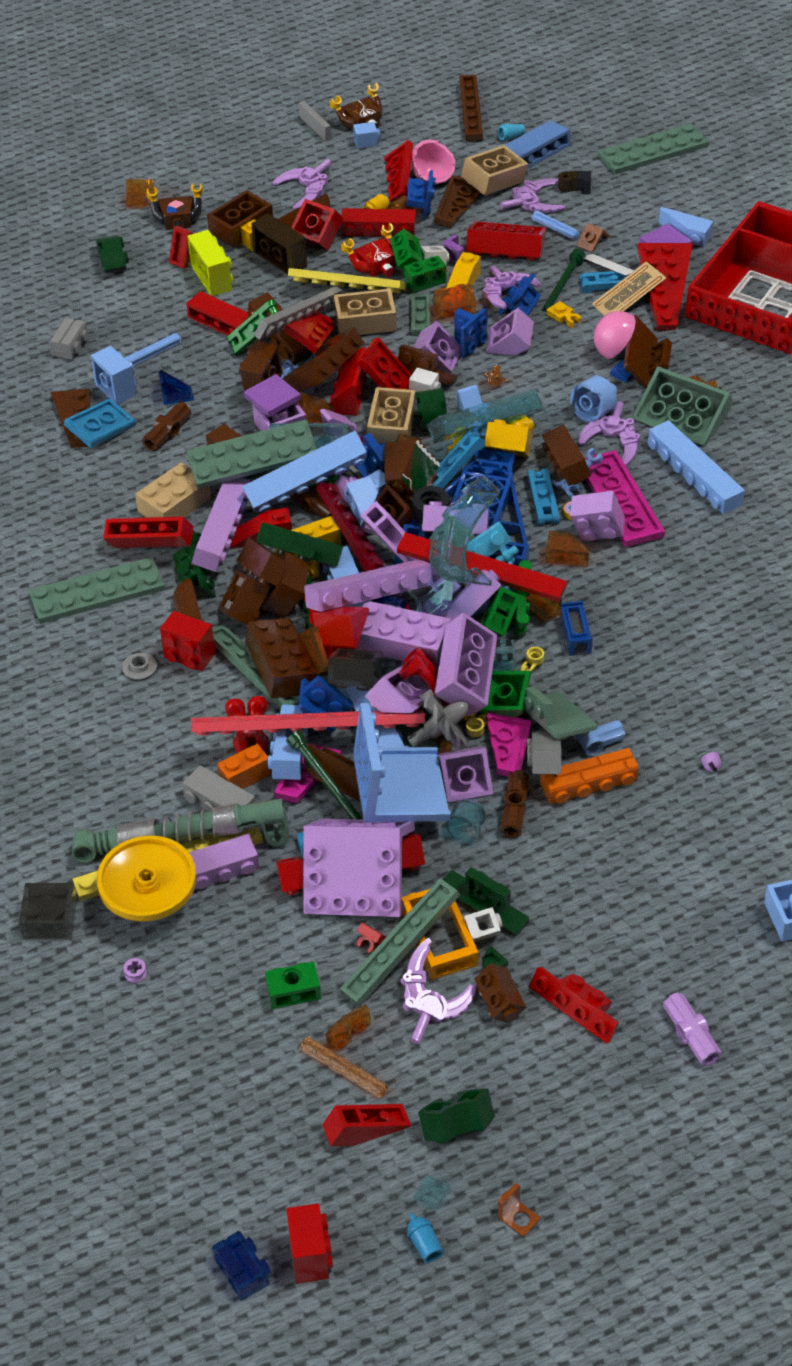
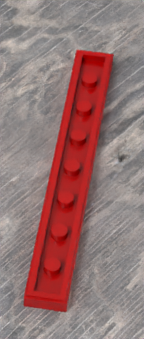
(509, 574)

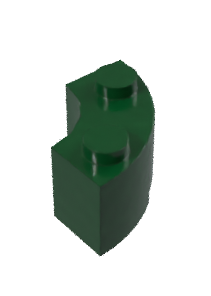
(111, 253)
(462, 1114)

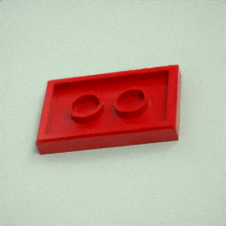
(384, 366)

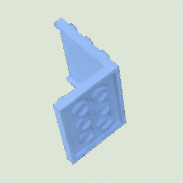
(396, 782)

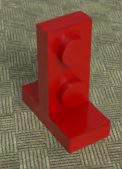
(179, 247)

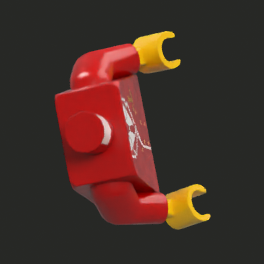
(374, 257)

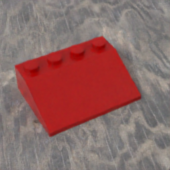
(506, 240)

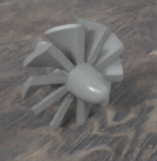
(442, 722)

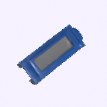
(575, 626)

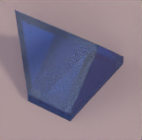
(173, 389)

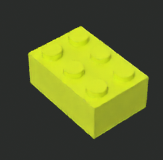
(210, 262)

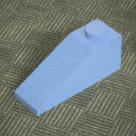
(693, 227)

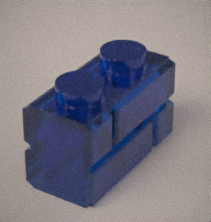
(241, 1265)

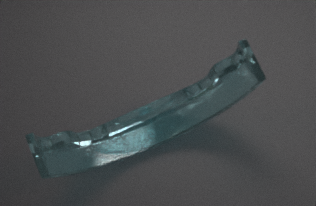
(452, 536)

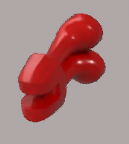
(418, 664)
(256, 706)

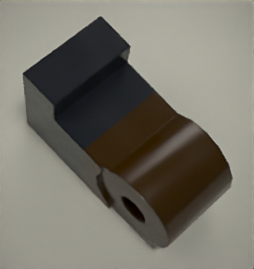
(575, 181)

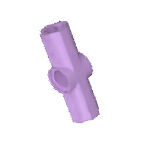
(692, 1029)

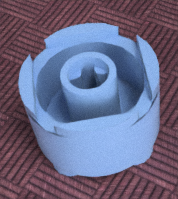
(593, 398)

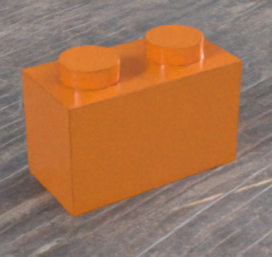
(245, 767)

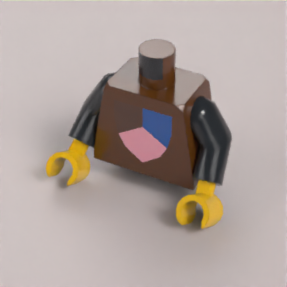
(176, 210)

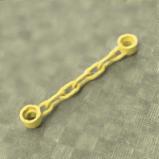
(534, 657)

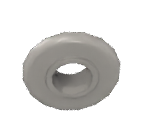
(141, 672)

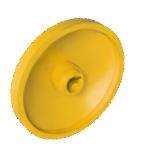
(146, 878)

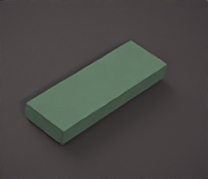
(419, 313)

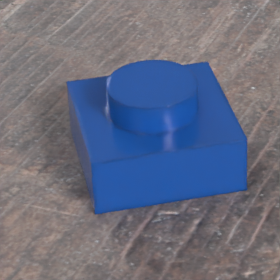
(620, 373)

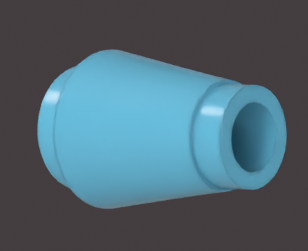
(510, 131)

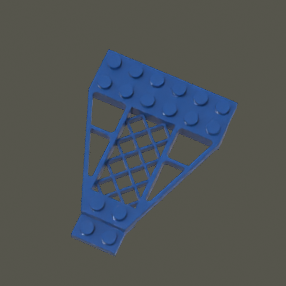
(498, 468)

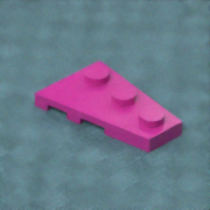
(295, 790)

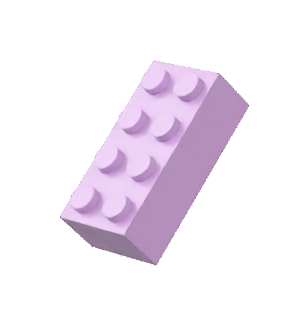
(402, 630)
(466, 663)

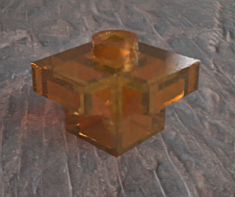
(137, 191)

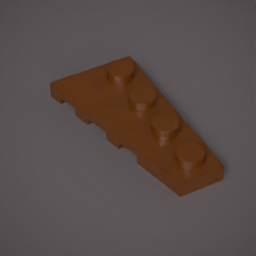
(456, 201)
(68, 404)

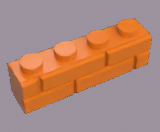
(590, 776)

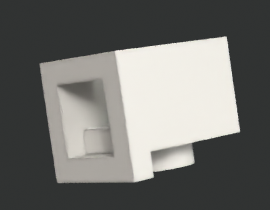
(430, 251)
(487, 917)

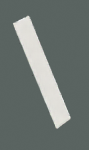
(609, 264)

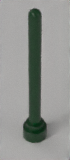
(576, 258)
(298, 742)

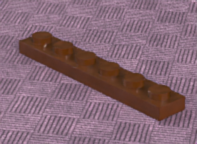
(471, 107)

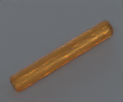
(344, 1067)

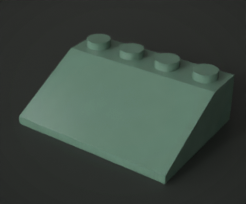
(686, 403)

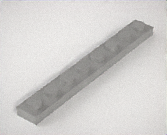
(297, 312)

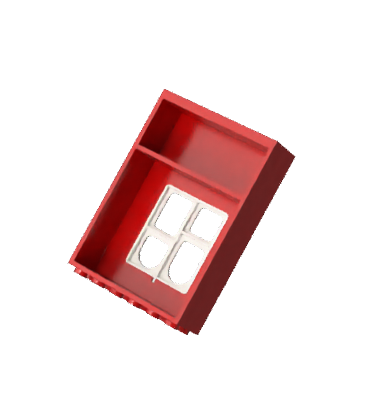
(755, 250)

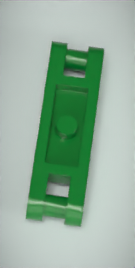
(246, 330)
(521, 618)

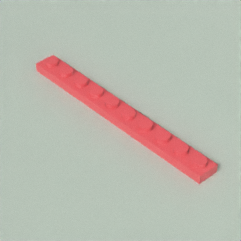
(297, 722)

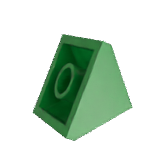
(507, 693)

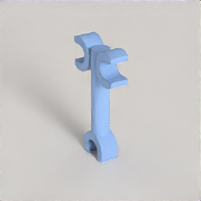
(590, 461)

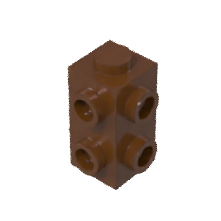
(500, 993)

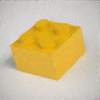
(509, 438)

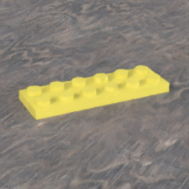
(340, 280)

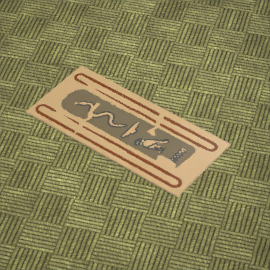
(629, 289)

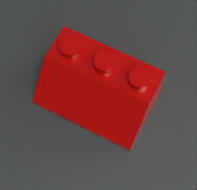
(349, 386)

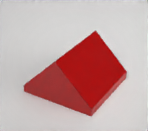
(341, 626)

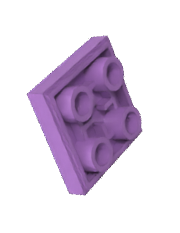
(665, 234)
(272, 395)

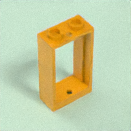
(451, 961)

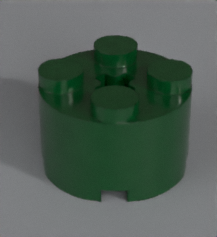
(430, 405)

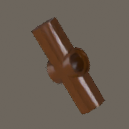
(166, 426)
(312, 501)
(515, 804)

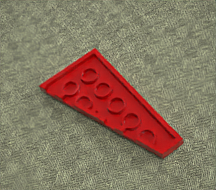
(666, 297)

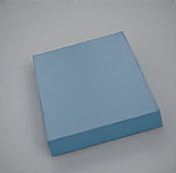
(99, 423)

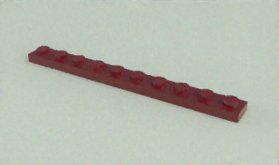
(351, 529)

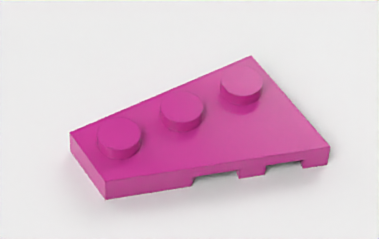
(508, 741)

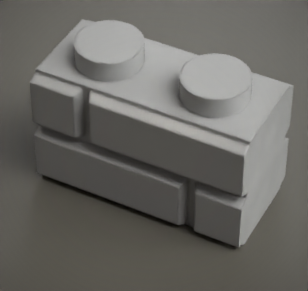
(69, 338)

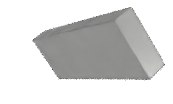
(315, 121)

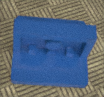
(420, 193)
(521, 296)
(470, 330)
(375, 456)
(322, 698)

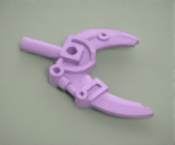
(310, 178)
(527, 198)
(502, 281)
(614, 427)
(428, 1002)

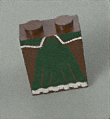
(409, 467)

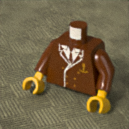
(360, 111)

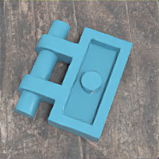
(492, 540)

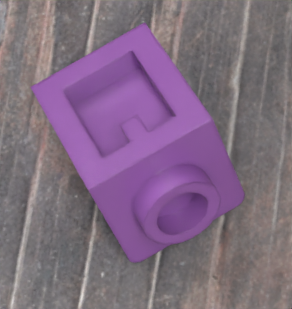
(453, 248)

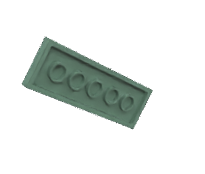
(652, 148)
(250, 453)
(96, 590)

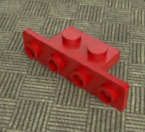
(577, 1001)

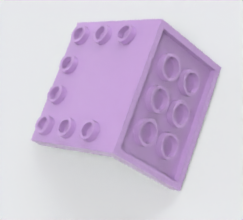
(354, 867)

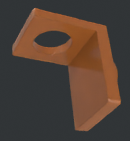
(591, 237)
(510, 1205)

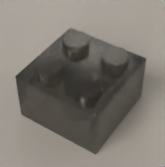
(354, 668)
(48, 911)

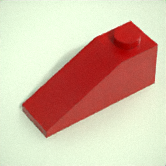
(250, 529)
(361, 1123)

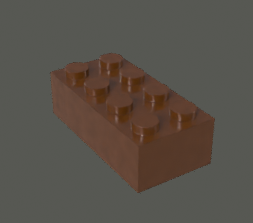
(279, 656)

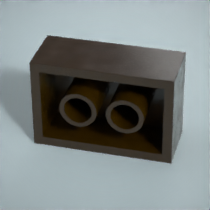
(279, 244)

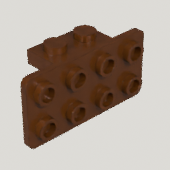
(645, 353)

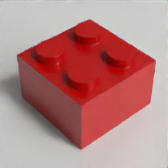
(317, 224)
(187, 641)
(309, 1243)

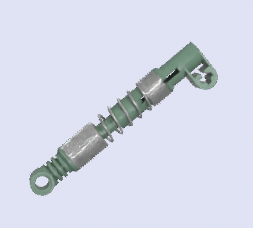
(221, 821)

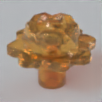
(494, 376)

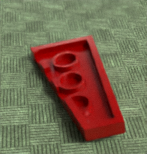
(399, 170)
(311, 331)

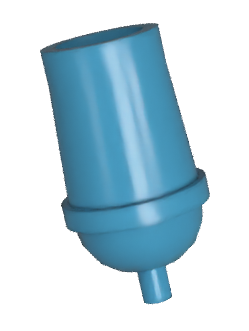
(424, 1238)

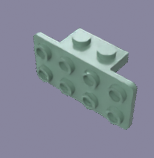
(557, 714)

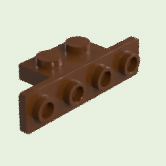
(417, 358)

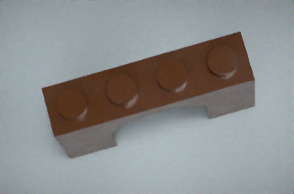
(329, 358)

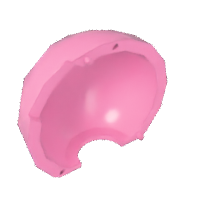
(432, 156)
(613, 333)

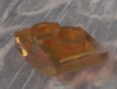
(340, 1033)

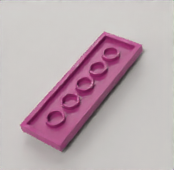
(640, 521)

